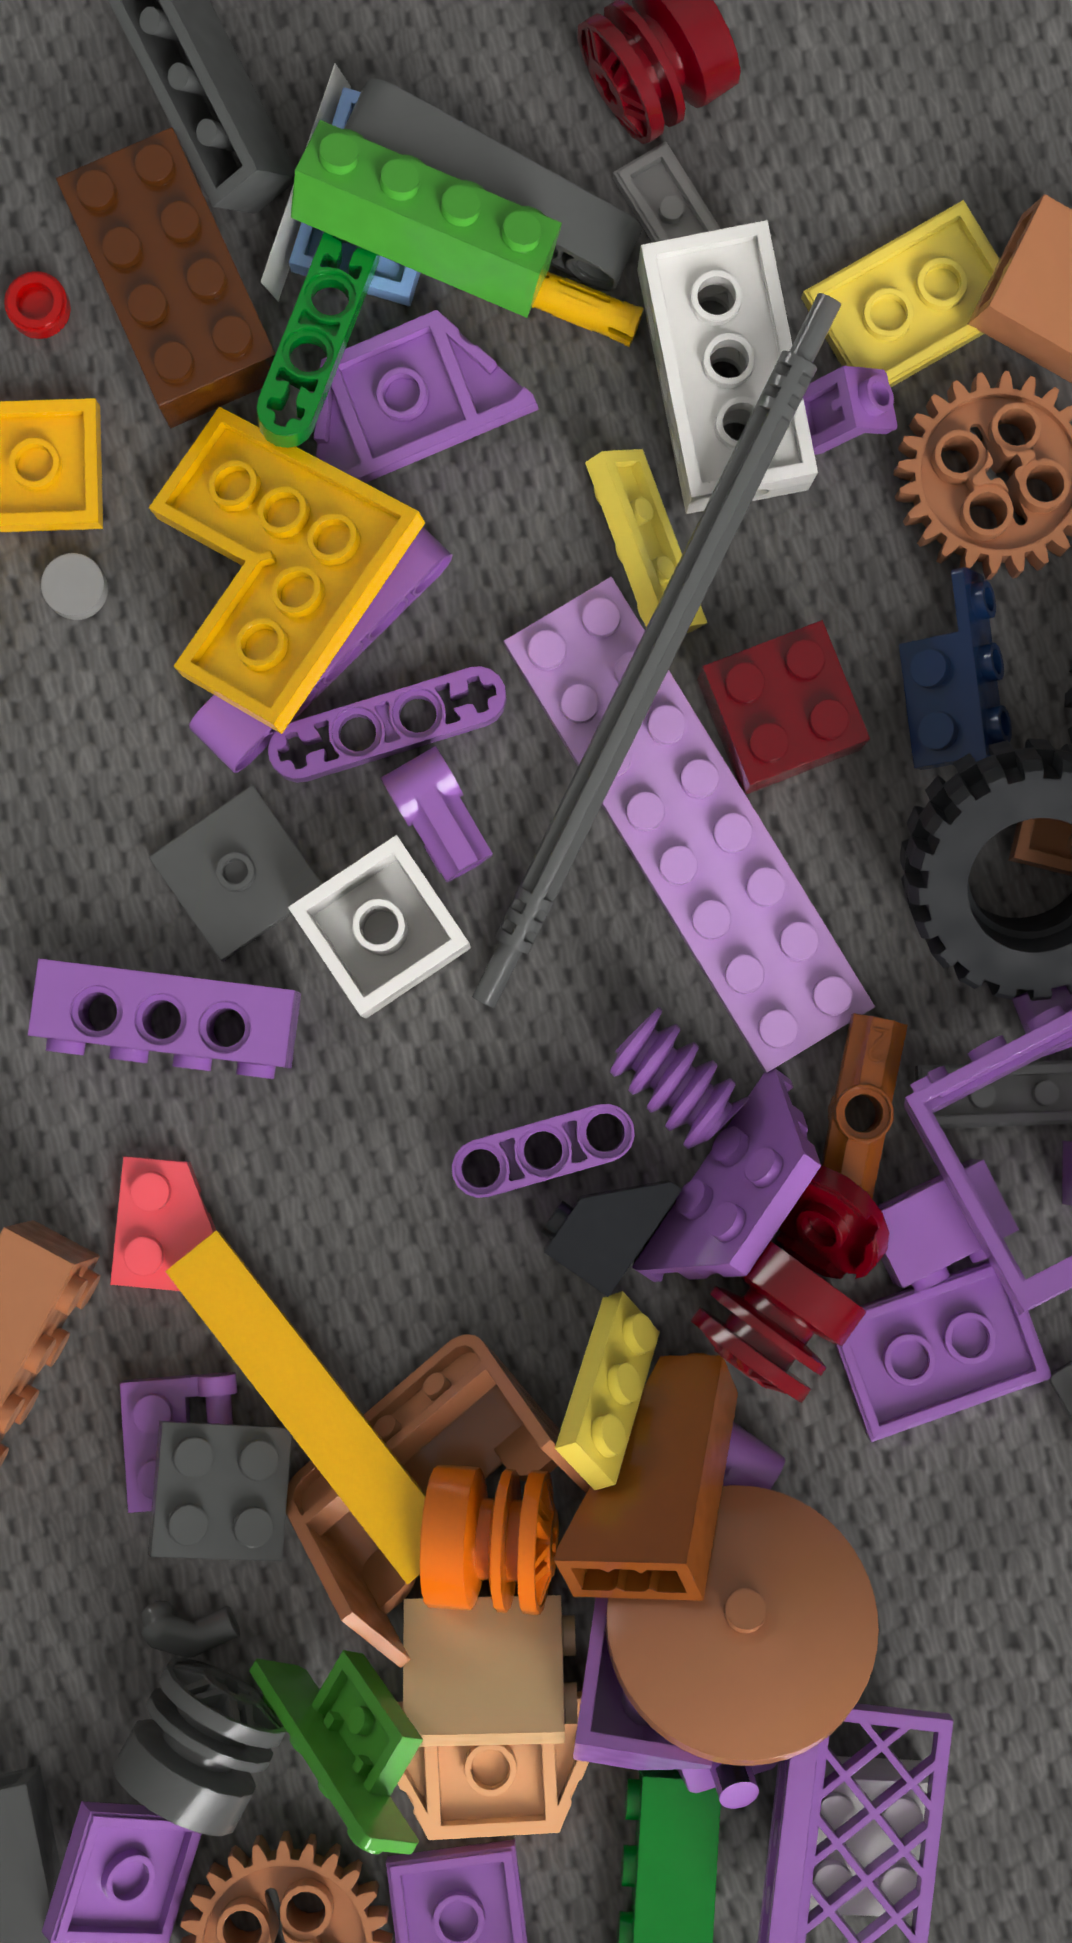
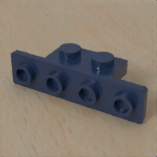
(954, 682)

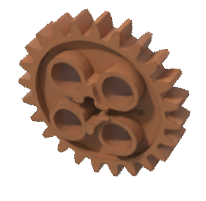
(945, 497)
(289, 1872)

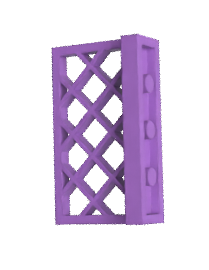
(797, 1818)

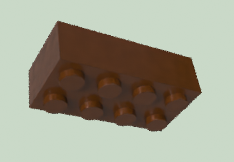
(169, 277)

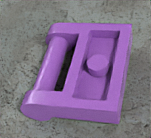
(164, 1399)

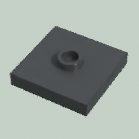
(236, 873)

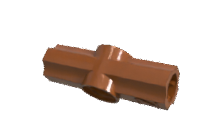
(869, 1070)

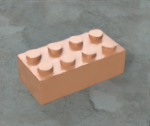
(39, 1288)

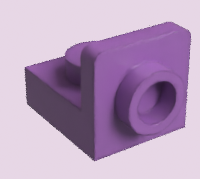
(848, 405)

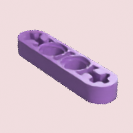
(385, 715)

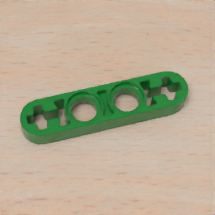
(313, 327)

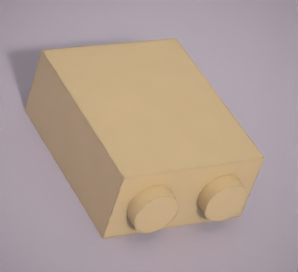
(488, 1674)

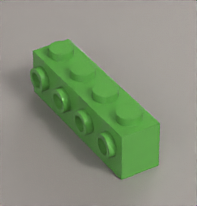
(423, 218)

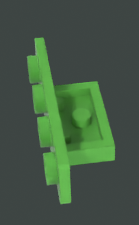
(351, 1741)

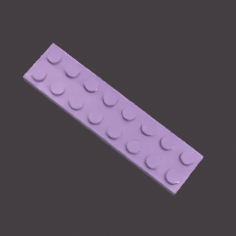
(695, 835)

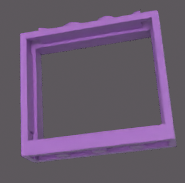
(939, 1089)

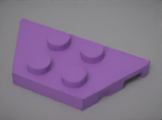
(412, 398)
(738, 1192)

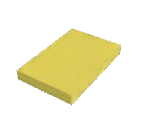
(910, 296)

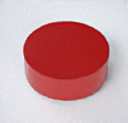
(37, 305)

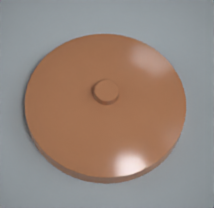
(770, 1649)

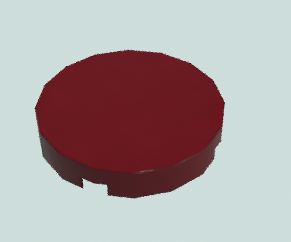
(835, 1227)

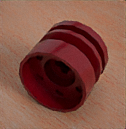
(656, 59)
(777, 1321)

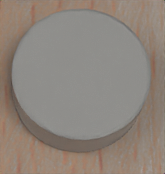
(74, 586)

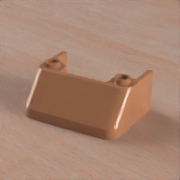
(447, 1412)

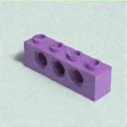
(68, 989)

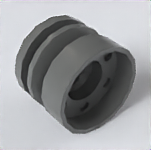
(199, 1747)

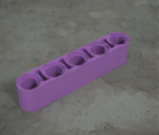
(241, 738)

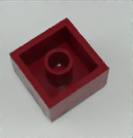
(782, 707)

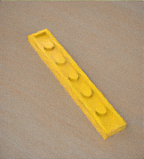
(305, 1398)

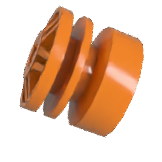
(487, 1539)

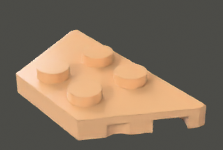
(493, 1787)

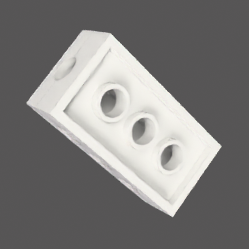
(741, 274)

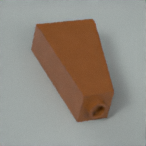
(660, 1519)

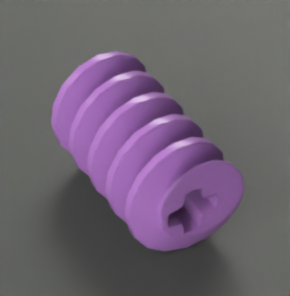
(676, 1080)

